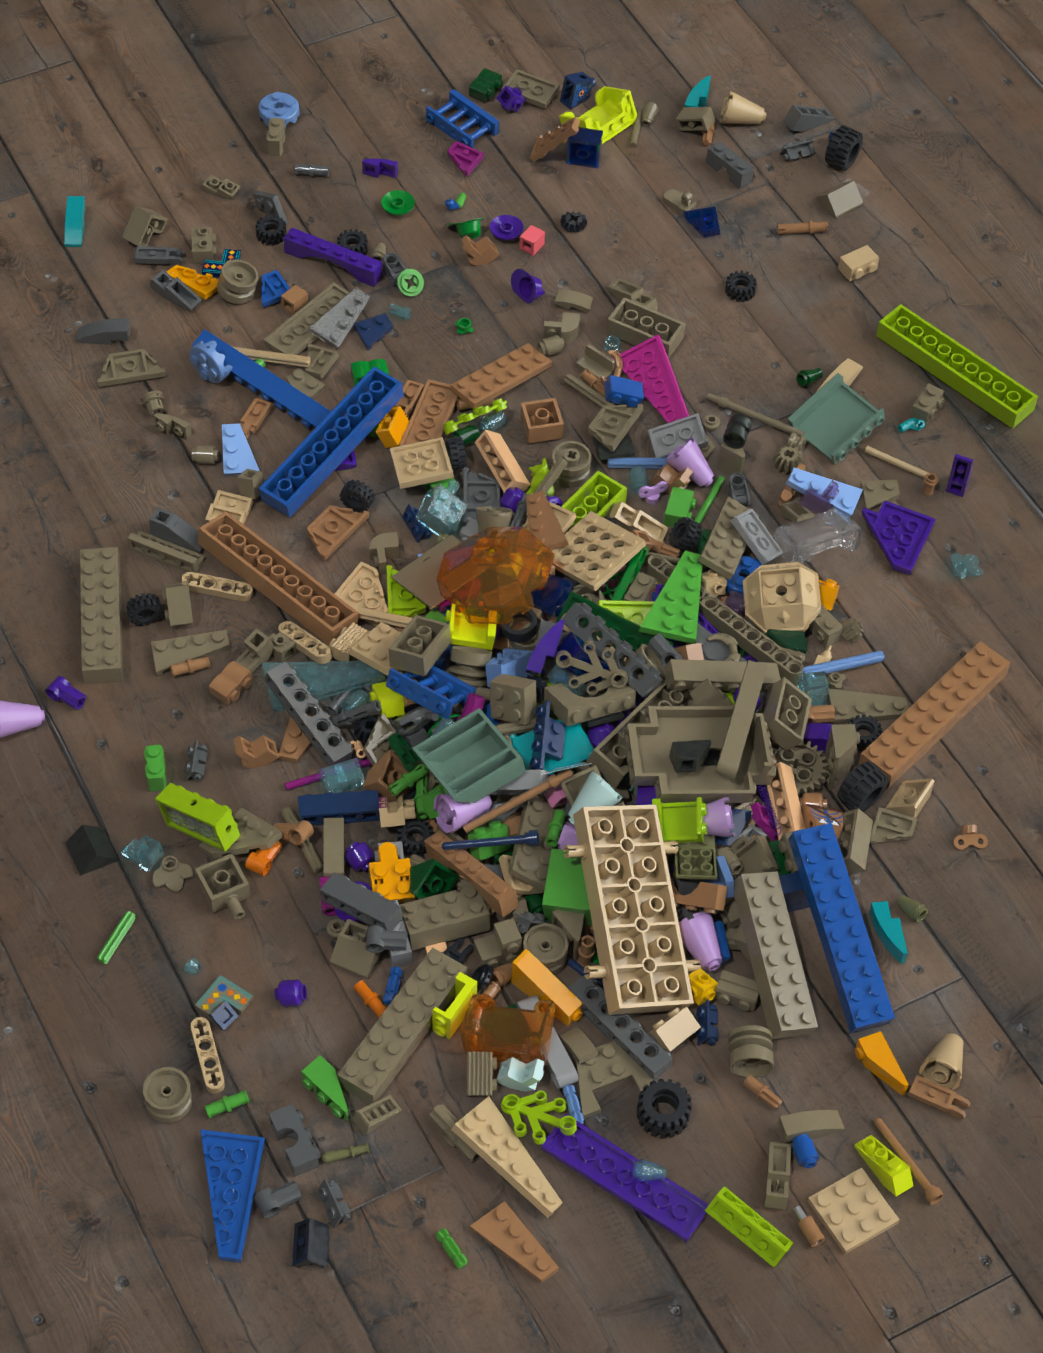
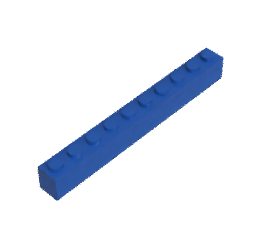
(268, 384)

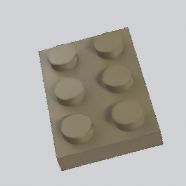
(533, 88)

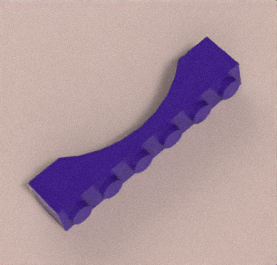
(360, 266)

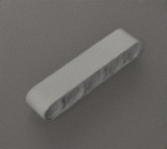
(523, 783)
(558, 1062)

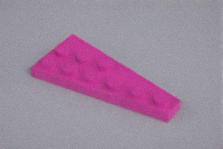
(652, 367)

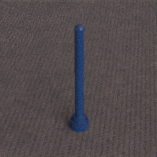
(530, 838)

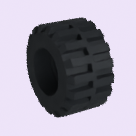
(843, 147)
(863, 786)
(664, 1093)

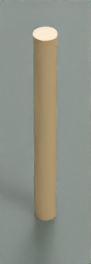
(894, 461)

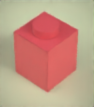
(532, 240)

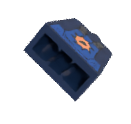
(576, 89)

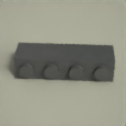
(360, 902)

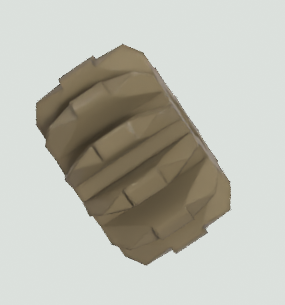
(787, 458)

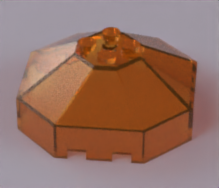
(495, 584)

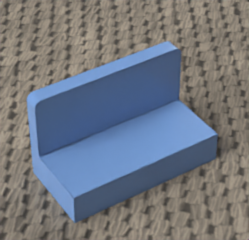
(724, 876)

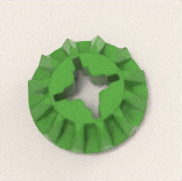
(417, 280)

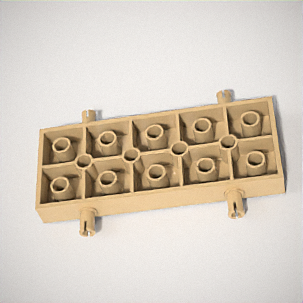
(632, 909)

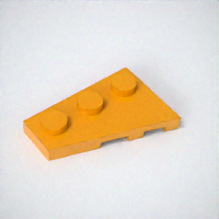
(200, 284)

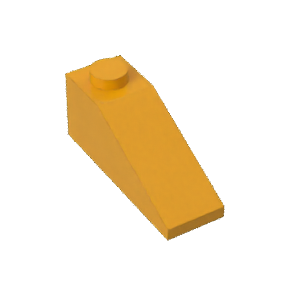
(880, 1060)

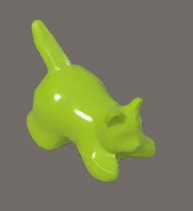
(538, 473)

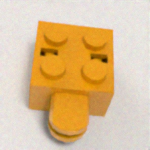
(391, 875)

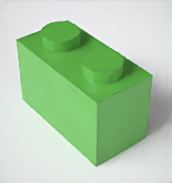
(679, 505)

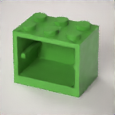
(565, 887)

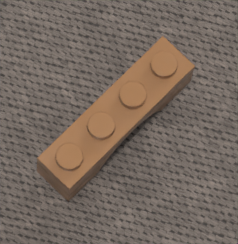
(706, 895)

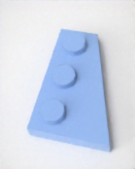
(236, 451)

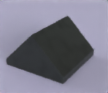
(90, 849)

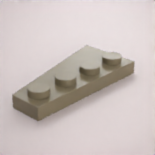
(192, 647)

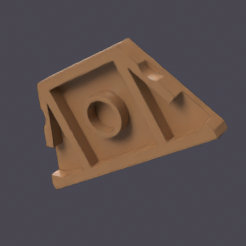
(334, 528)

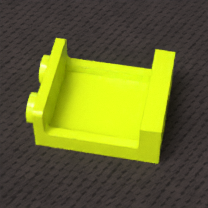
(468, 633)
(447, 1022)

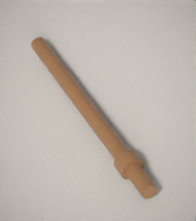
(552, 781)

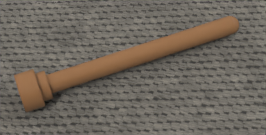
(933, 1193)

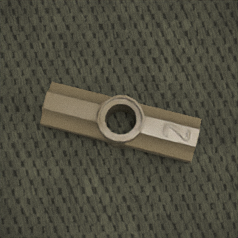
(445, 1121)

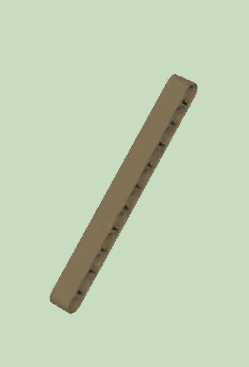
(731, 623)

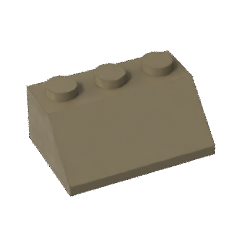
(840, 752)

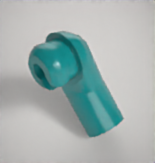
(912, 424)

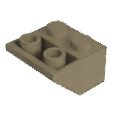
(351, 951)

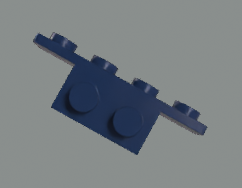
(547, 737)

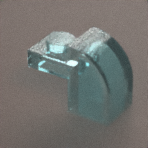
(144, 852)

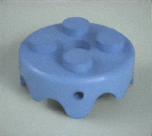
(287, 109)
(209, 362)

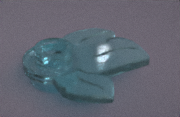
(965, 565)

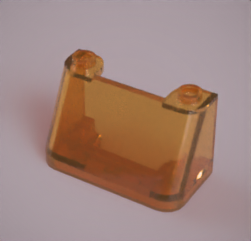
(508, 1030)

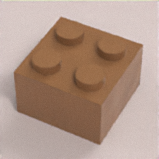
(541, 420)

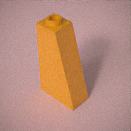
(537, 980)

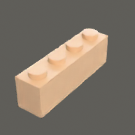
(501, 461)
(785, 800)

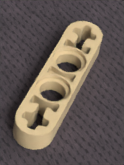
(218, 583)
(325, 653)
(209, 1054)

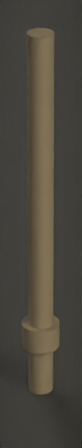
(725, 403)

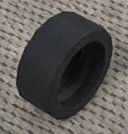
(522, 635)

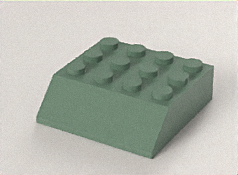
(470, 758)

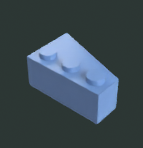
(510, 662)

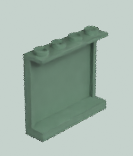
(836, 419)

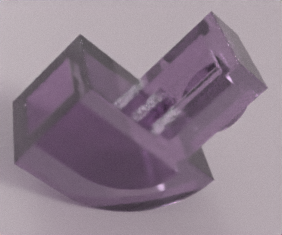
(819, 502)
(736, 603)

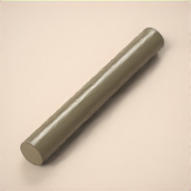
(636, 129)

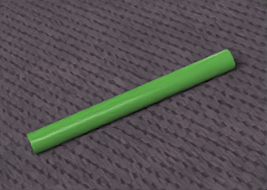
(710, 498)

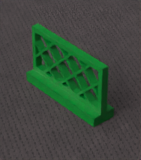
(627, 576)

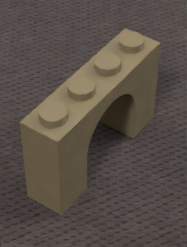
(576, 709)

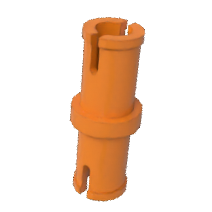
(370, 998)

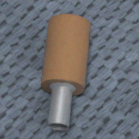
(809, 1228)

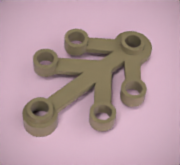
(593, 670)

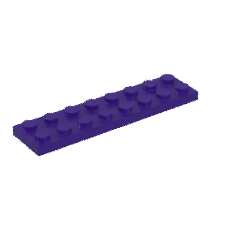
(613, 1172)

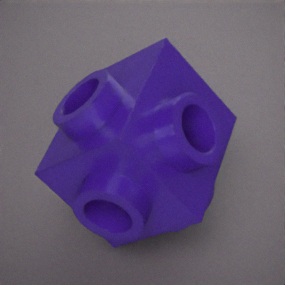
(511, 98)

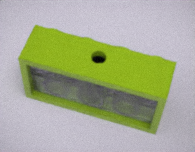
(198, 817)

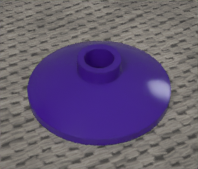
(506, 227)

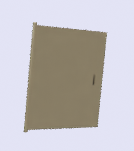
(421, 574)

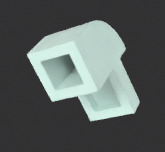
(519, 1075)

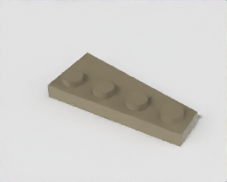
(850, 703)

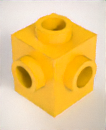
(702, 986)

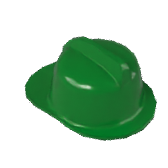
(470, 228)

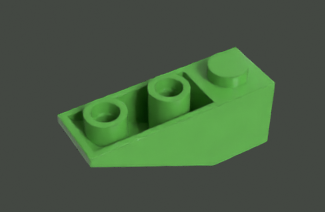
(323, 1081)

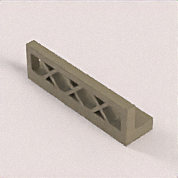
(165, 552)

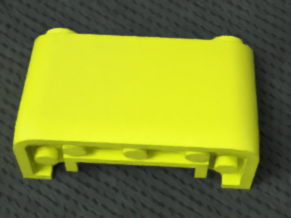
(611, 114)

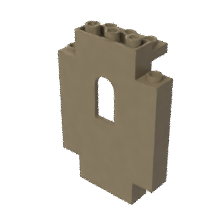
(651, 742)

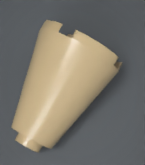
(741, 111)
(945, 1062)

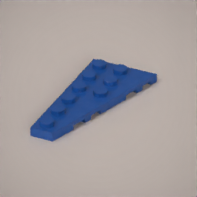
(232, 1178)

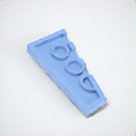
(845, 499)

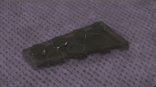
(338, 321)

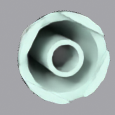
(594, 793)

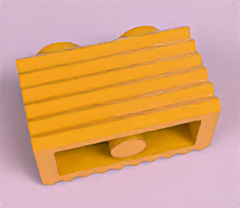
(392, 427)

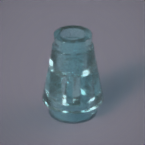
(647, 1170)

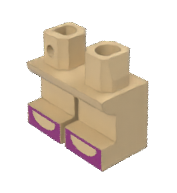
(395, 812)

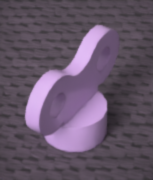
(653, 493)

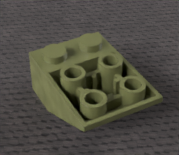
(696, 860)

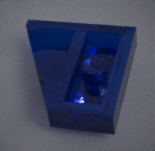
(704, 221)

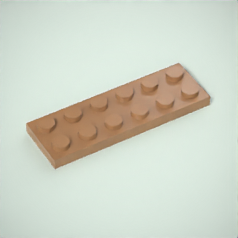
(501, 375)
(431, 411)

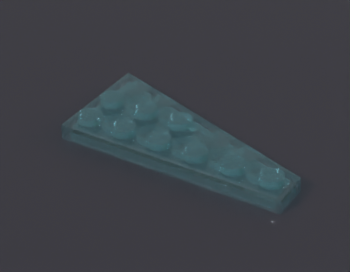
(328, 678)

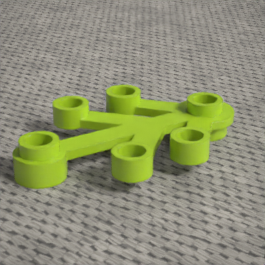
(497, 406)
(537, 1113)

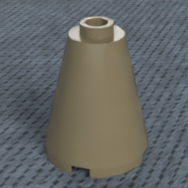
(493, 517)

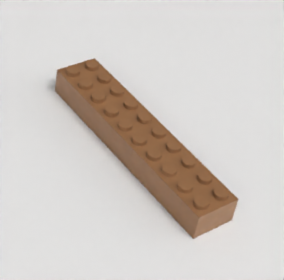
(276, 577)
(936, 712)

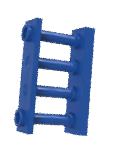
(465, 108)
(433, 700)

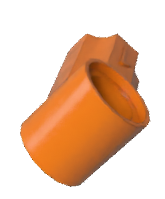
(261, 860)

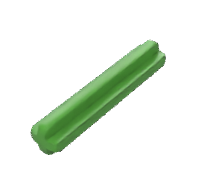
(116, 937)

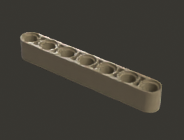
(741, 719)

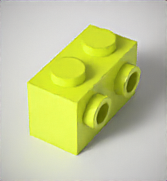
(391, 701)

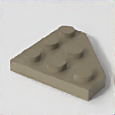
(253, 832)

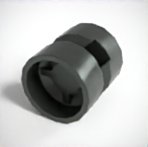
(737, 431)

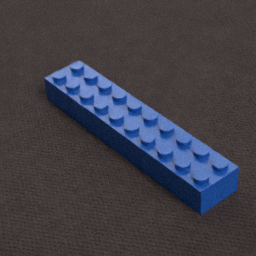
(331, 442)
(841, 928)

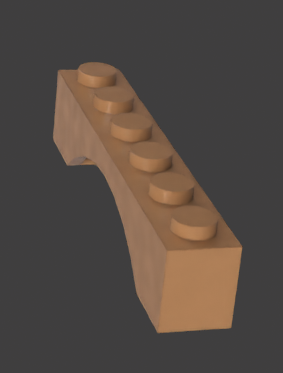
(493, 889)

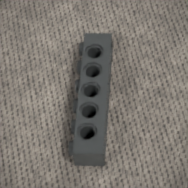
(574, 620)
(286, 695)
(607, 1024)

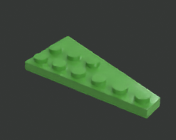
(678, 603)

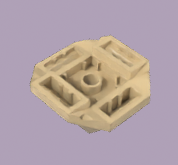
(785, 612)

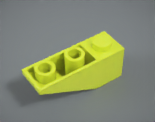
(887, 1167)

